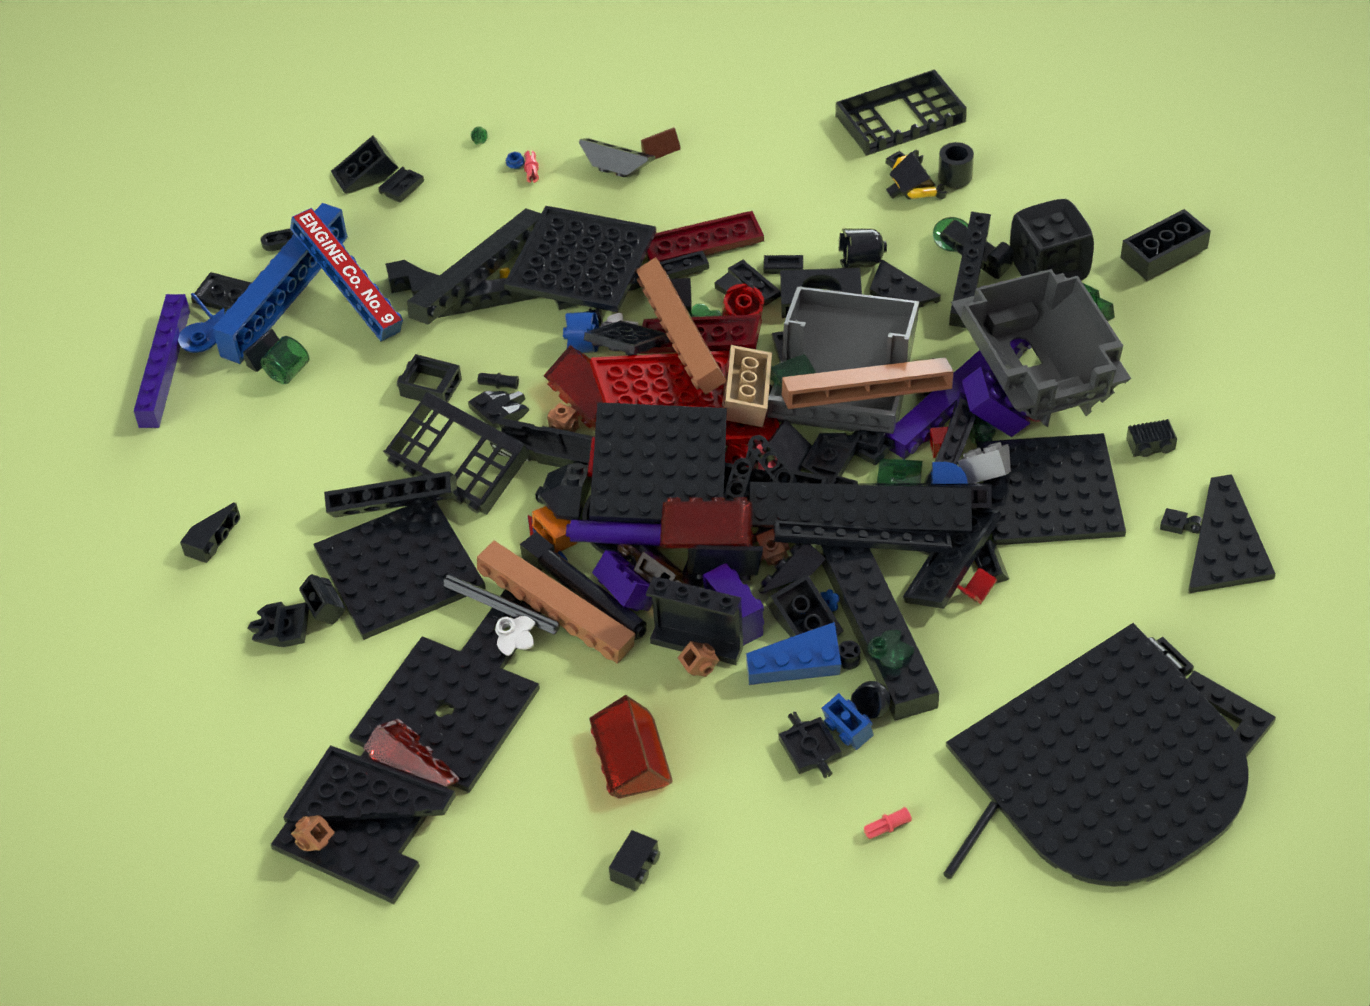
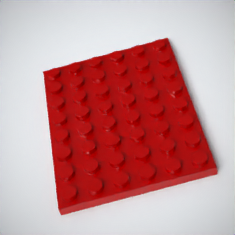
(664, 381)

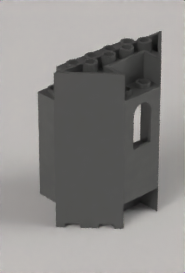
(1064, 330)

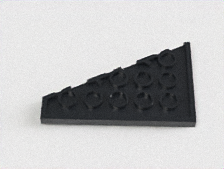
(1228, 542)
(361, 789)

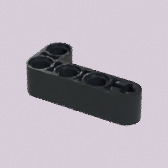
(995, 260)

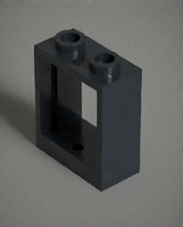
(419, 364)

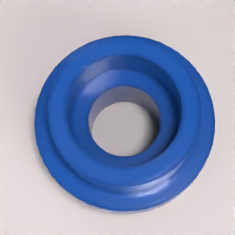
(515, 160)

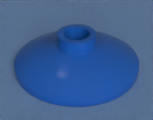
(197, 337)

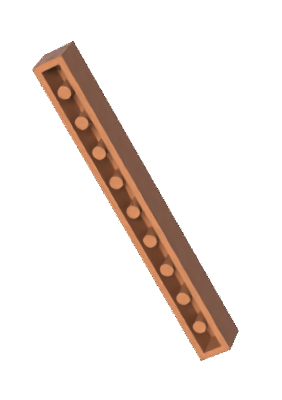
(679, 327)

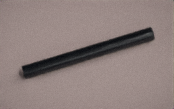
(970, 840)

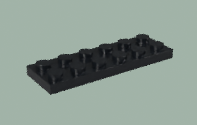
(944, 571)

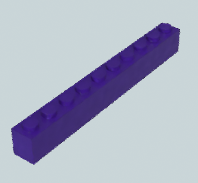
(938, 406)

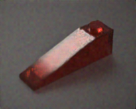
(399, 748)

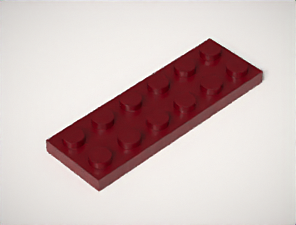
(707, 236)
(717, 332)

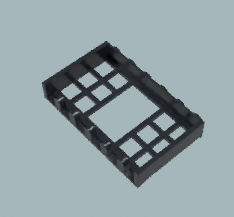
(894, 92)
(485, 431)

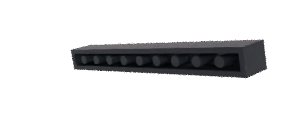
(472, 268)

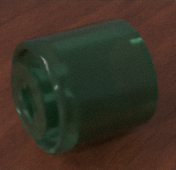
(285, 360)

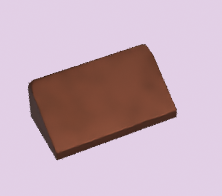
(661, 143)

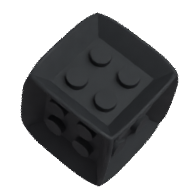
(1052, 238)

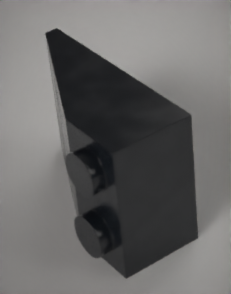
(365, 166)
(801, 608)

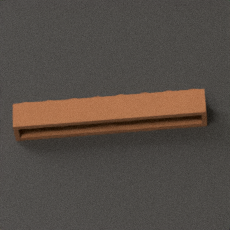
(867, 383)
(555, 602)

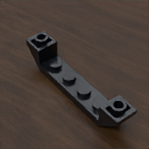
(956, 434)

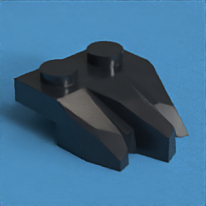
(496, 404)
(281, 624)

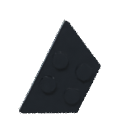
(894, 283)

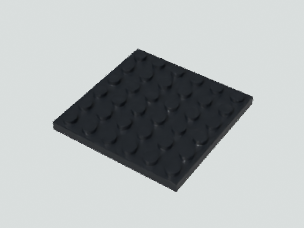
(580, 258)
(653, 456)
(1056, 491)
(396, 567)

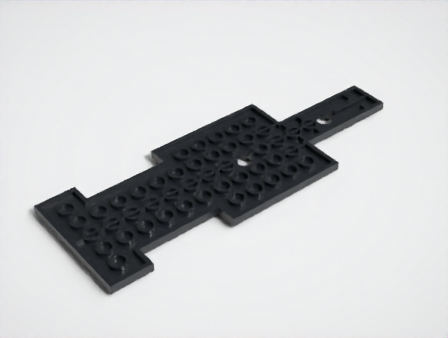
(485, 711)

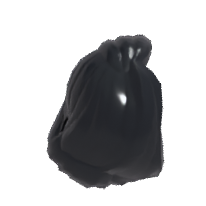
(871, 699)

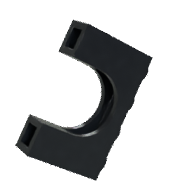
(835, 279)

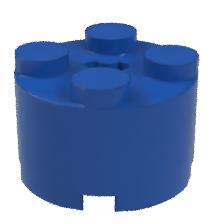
(576, 326)

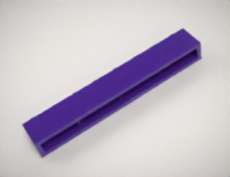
(161, 361)

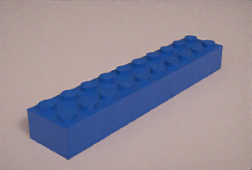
(272, 291)

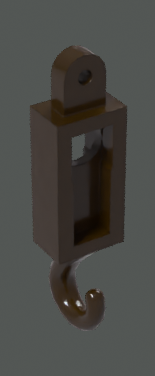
(649, 564)

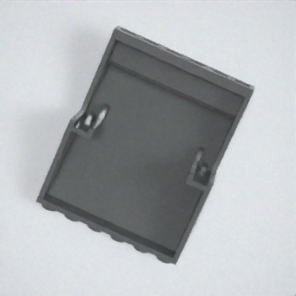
(844, 334)

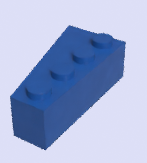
(796, 658)

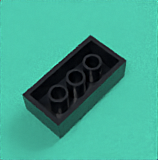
(1165, 244)

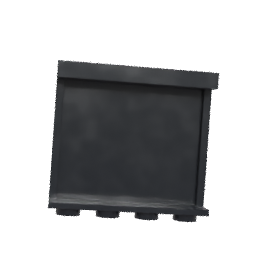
(696, 615)

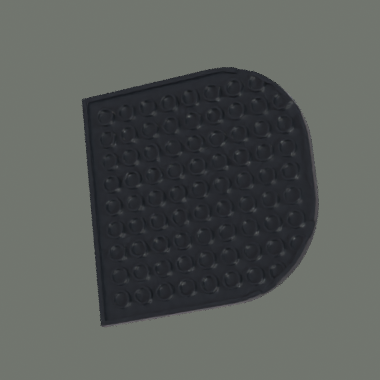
(1111, 764)

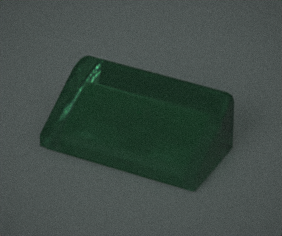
(796, 366)

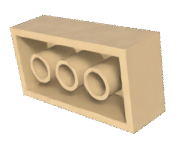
(747, 385)

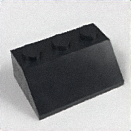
(742, 559)

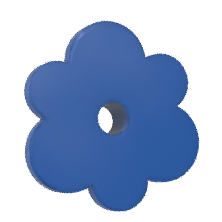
(831, 599)

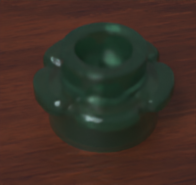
(479, 135)

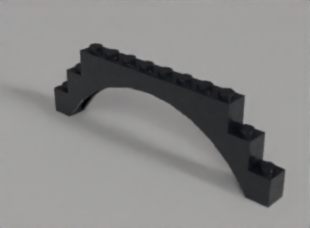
(487, 294)

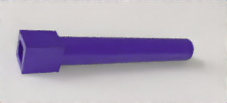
(614, 532)

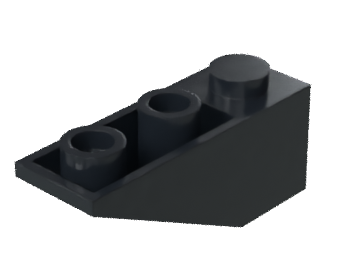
(207, 535)
(802, 561)

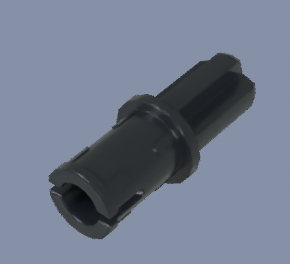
(498, 380)

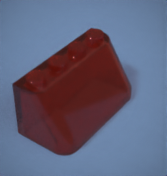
(575, 382)
(706, 522)
(629, 749)

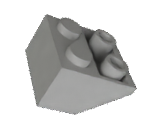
(986, 464)

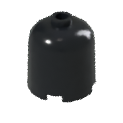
(861, 247)

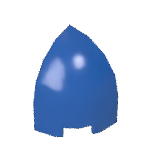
(947, 474)

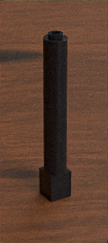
(542, 556)

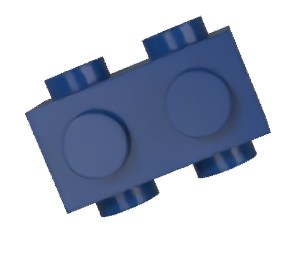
(847, 721)

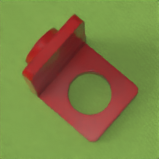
(979, 586)

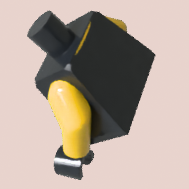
(913, 179)

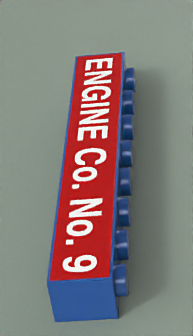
(346, 274)

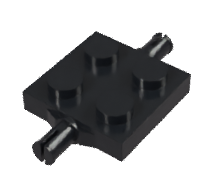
(809, 745)

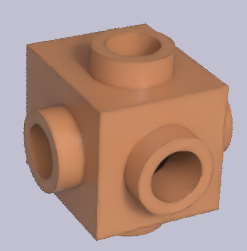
(563, 418)
(772, 551)
(698, 658)
(312, 833)

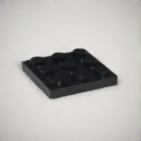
(626, 337)

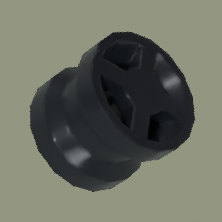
(852, 651)

